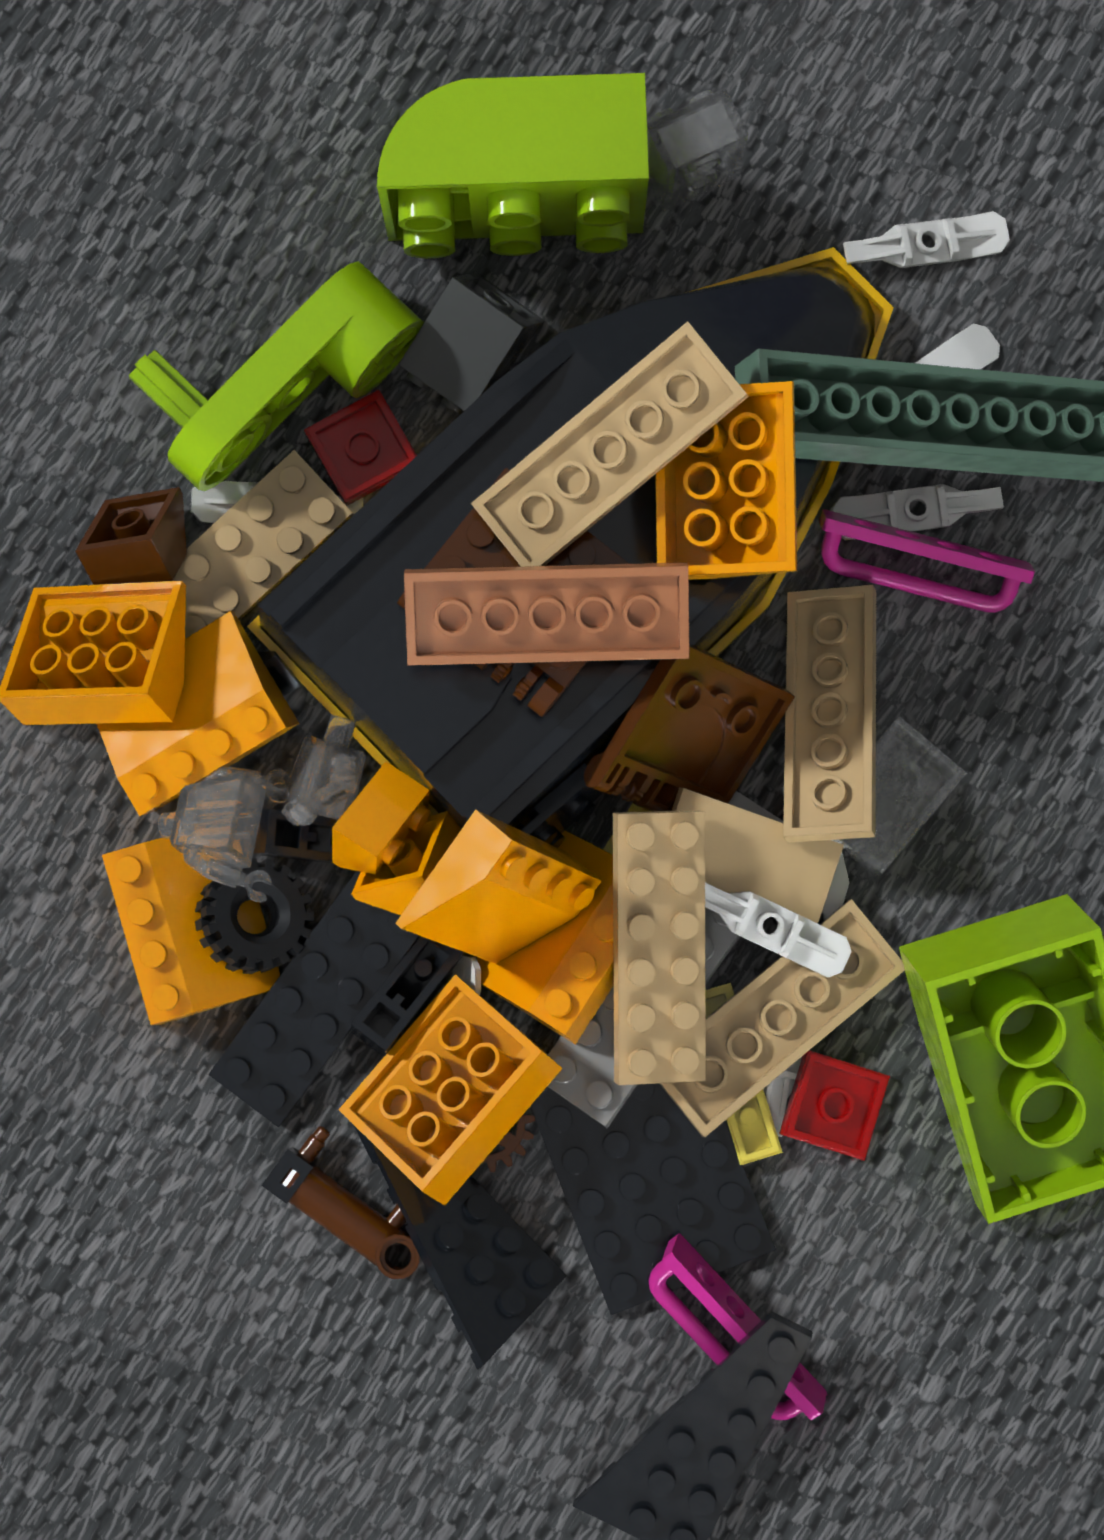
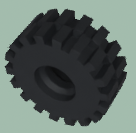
(255, 951)

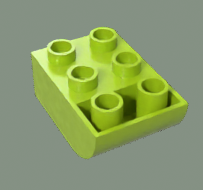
(518, 164)

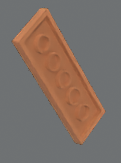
(547, 613)

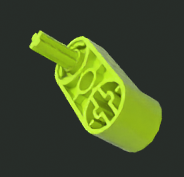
(344, 330)

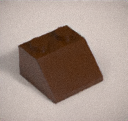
(136, 539)

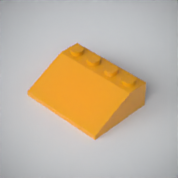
(733, 492)
(98, 655)
(221, 717)
(498, 891)
(158, 916)
(569, 969)
(449, 1090)

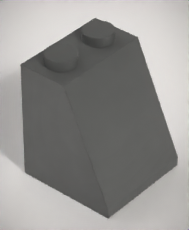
(469, 340)

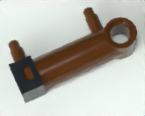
(339, 1210)

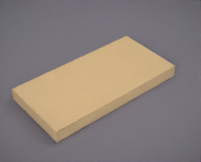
(753, 856)

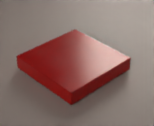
(361, 447)
(834, 1105)

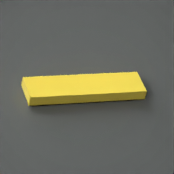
(752, 1124)

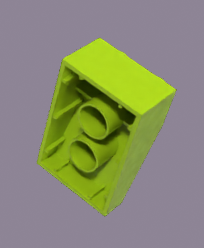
(1018, 1050)

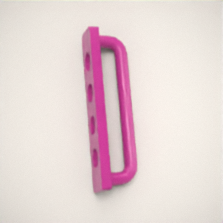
(841, 525)
(731, 1312)

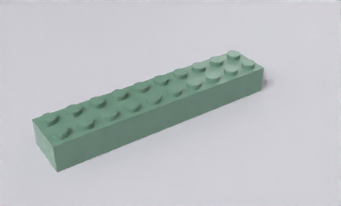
(938, 415)

